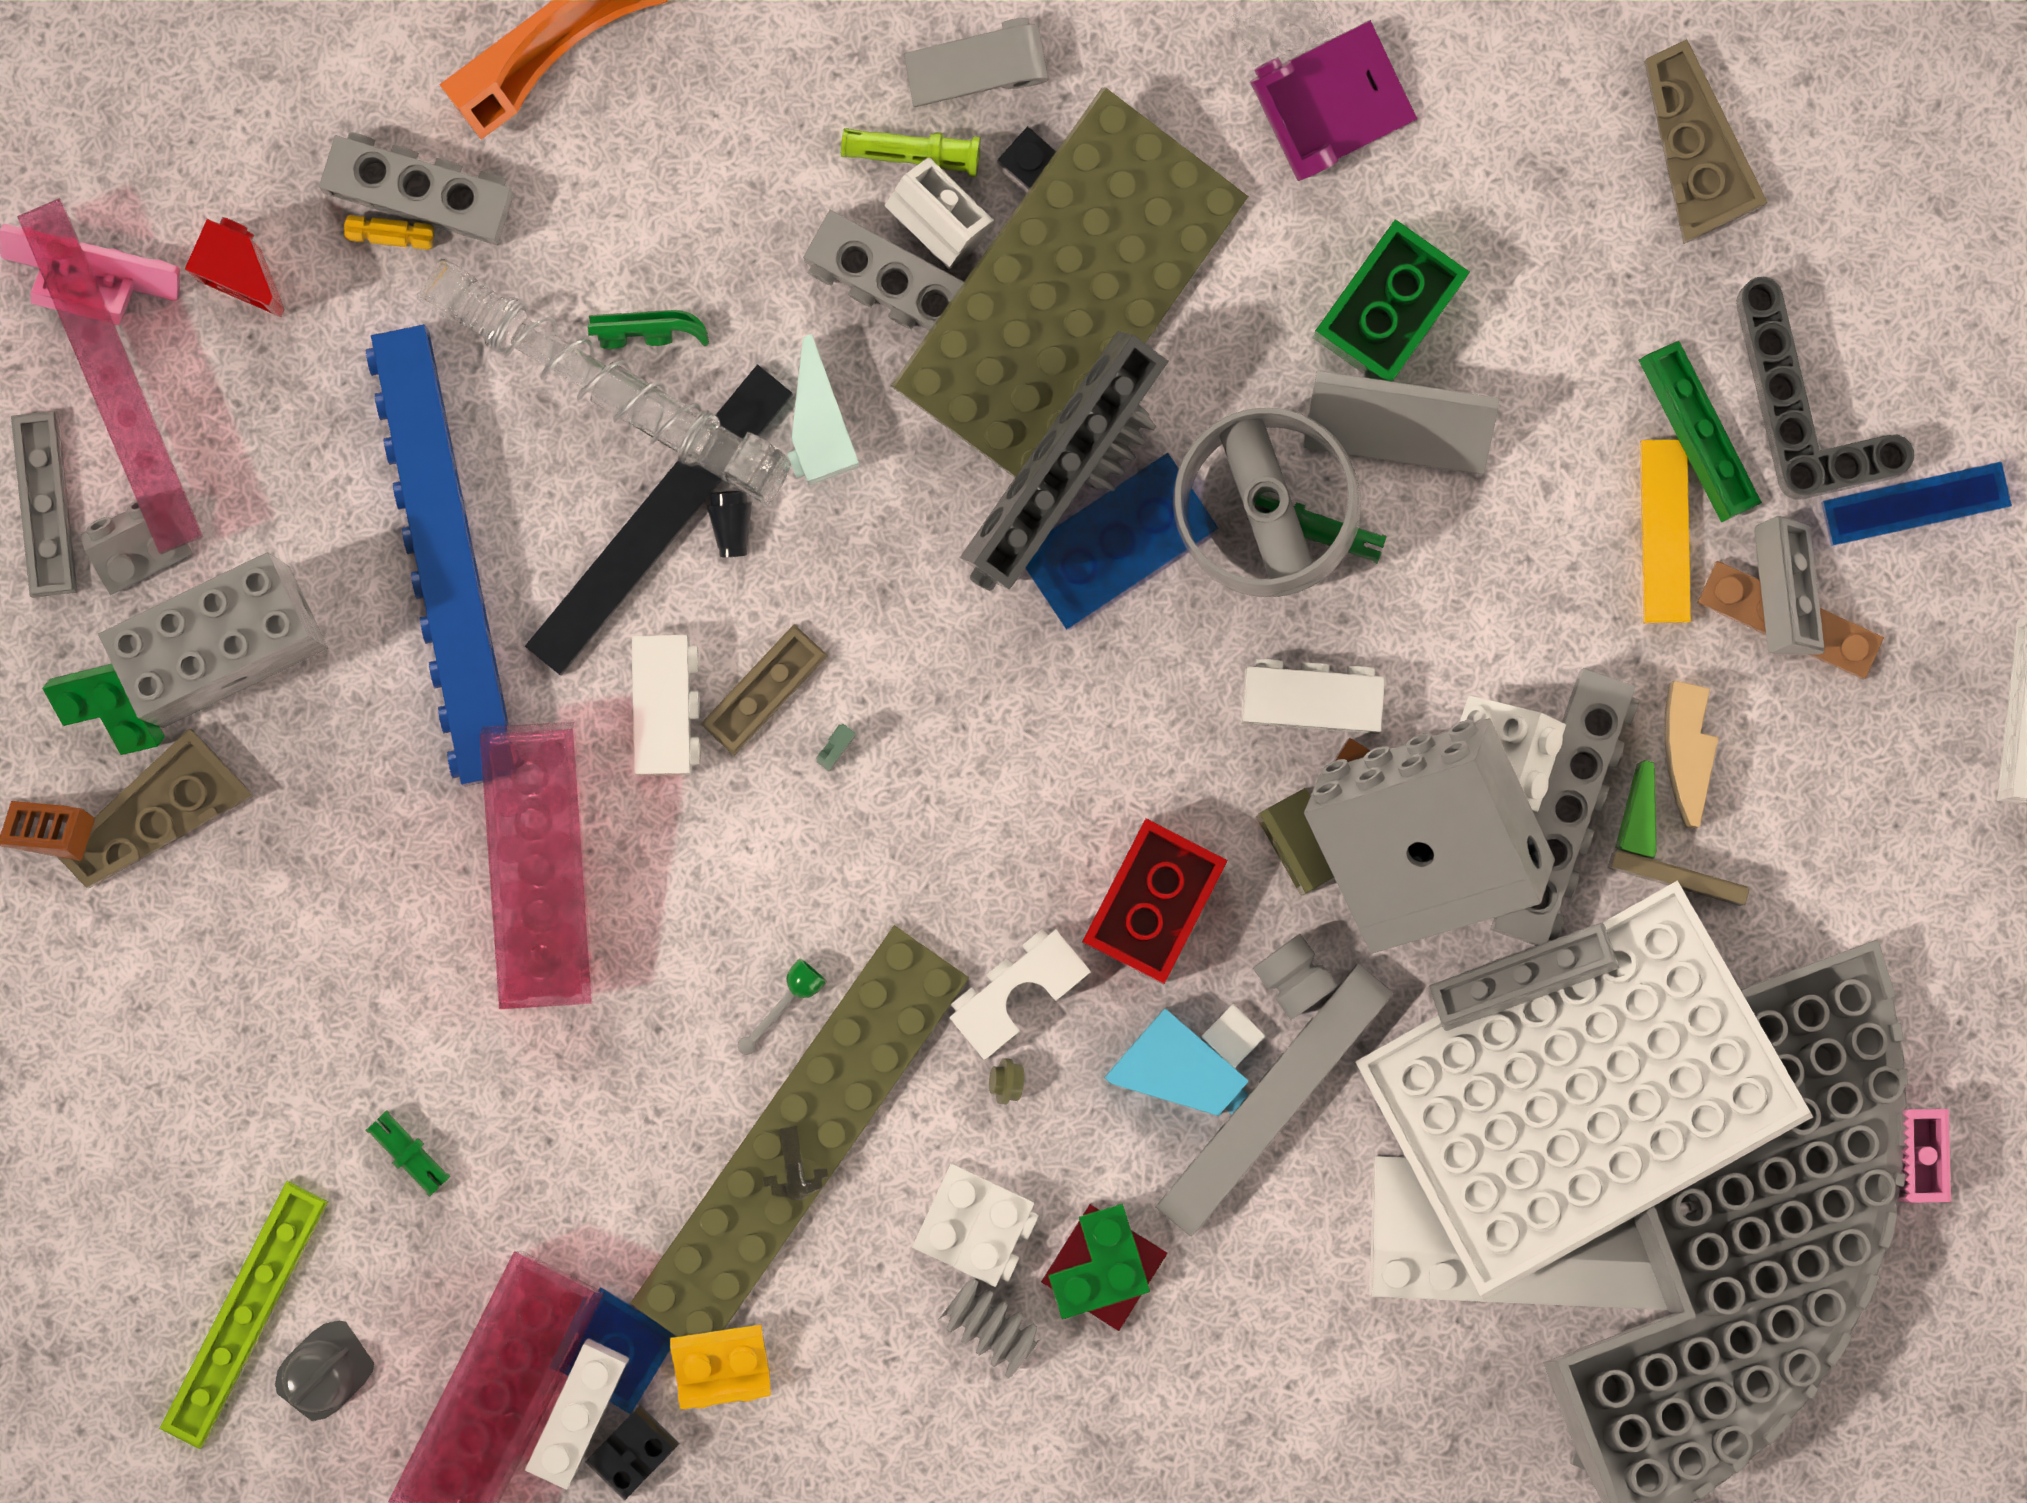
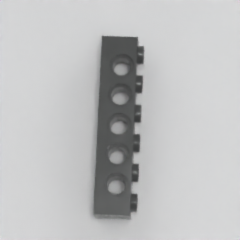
(1064, 459)

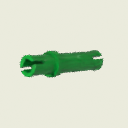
(1325, 530)

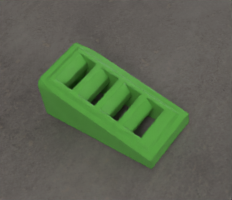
(1638, 823)

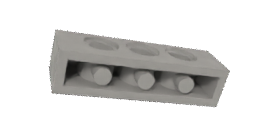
(480, 221)
(841, 236)

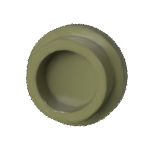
(1006, 1081)

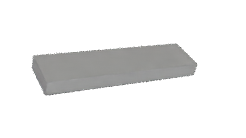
(44, 504)
(1524, 976)

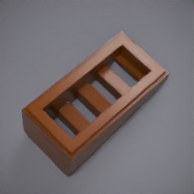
(74, 837)

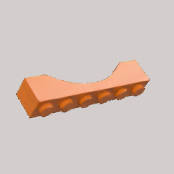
(500, 78)

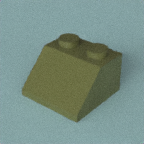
(1295, 842)

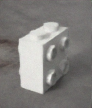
(1528, 740)

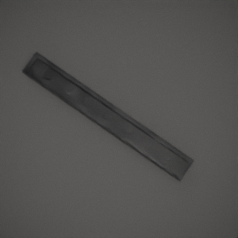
(649, 531)

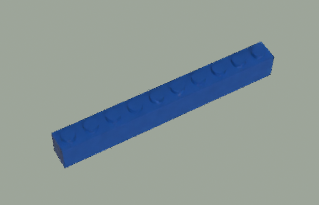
(441, 543)

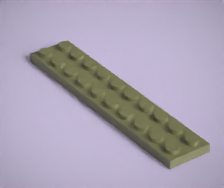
(830, 1102)

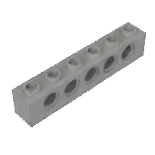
(1616, 702)

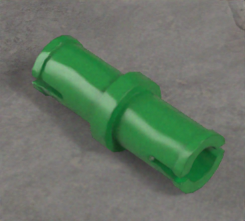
(408, 1153)

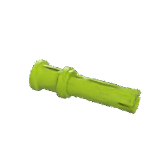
(889, 147)

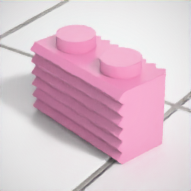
(1926, 1156)

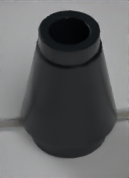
(730, 522)

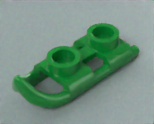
(653, 325)

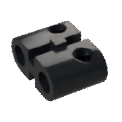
(632, 1452)

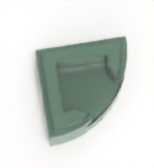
(837, 744)

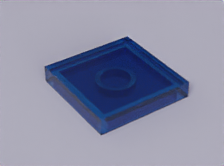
(632, 1335)

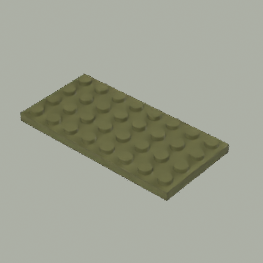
(1084, 255)

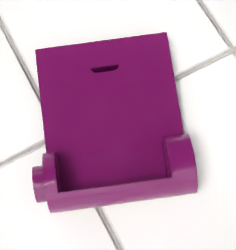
(1332, 99)

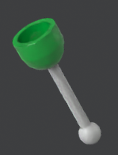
(802, 983)

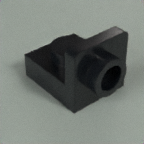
(1026, 157)

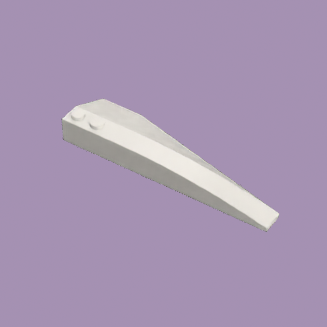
(1418, 1261)

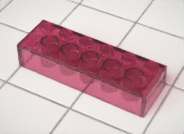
(536, 865)
(500, 1386)

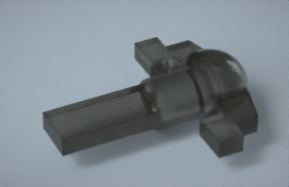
(796, 1186)

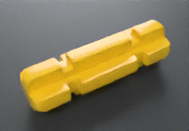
(389, 232)

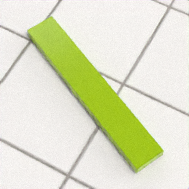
(243, 1315)

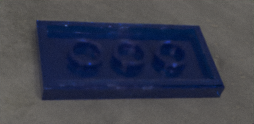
(1114, 543)

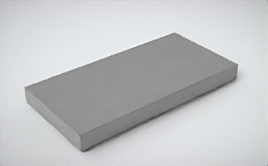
(1404, 421)

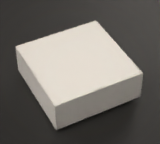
(1233, 1036)

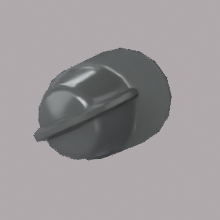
(324, 1371)

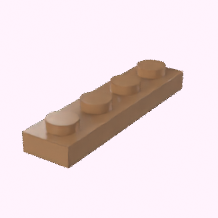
(1740, 599)

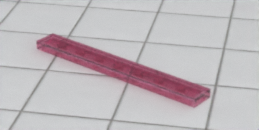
(110, 376)

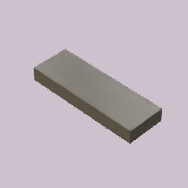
(764, 689)
(1688, 879)

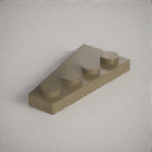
(1700, 150)
(161, 805)

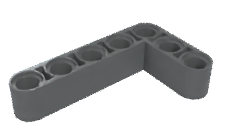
(1797, 410)

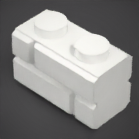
(939, 213)

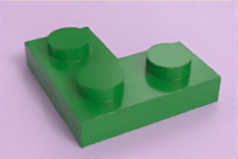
(101, 695)
(1114, 1269)

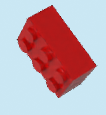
(1154, 901)

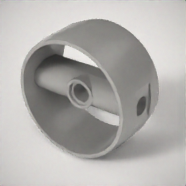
(1258, 472)

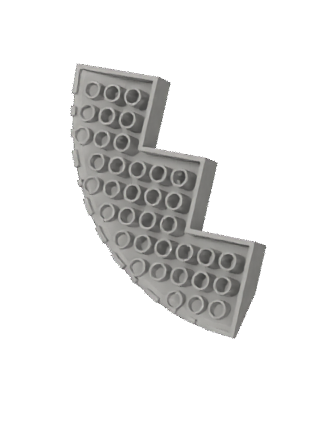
(1765, 1262)

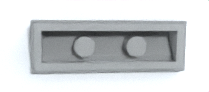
(1789, 587)

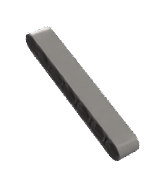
(1274, 1100)

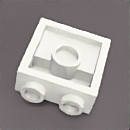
(975, 1226)

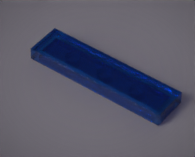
(1916, 504)

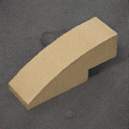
(1688, 750)

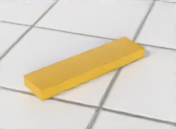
(1665, 532)

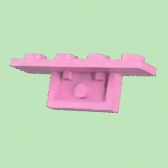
(113, 270)

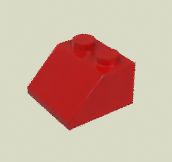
(234, 265)

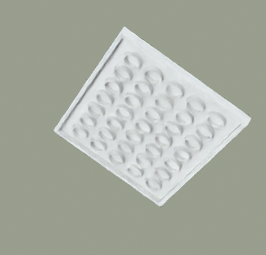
(1586, 1098)

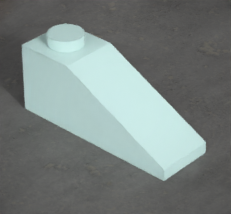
(818, 427)

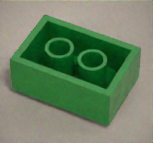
(1390, 303)

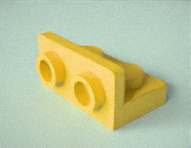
(721, 1367)

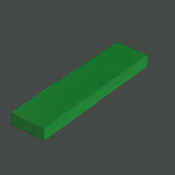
(1700, 431)

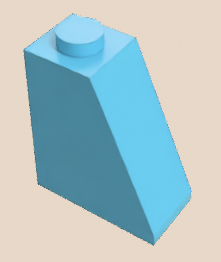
(1179, 1068)

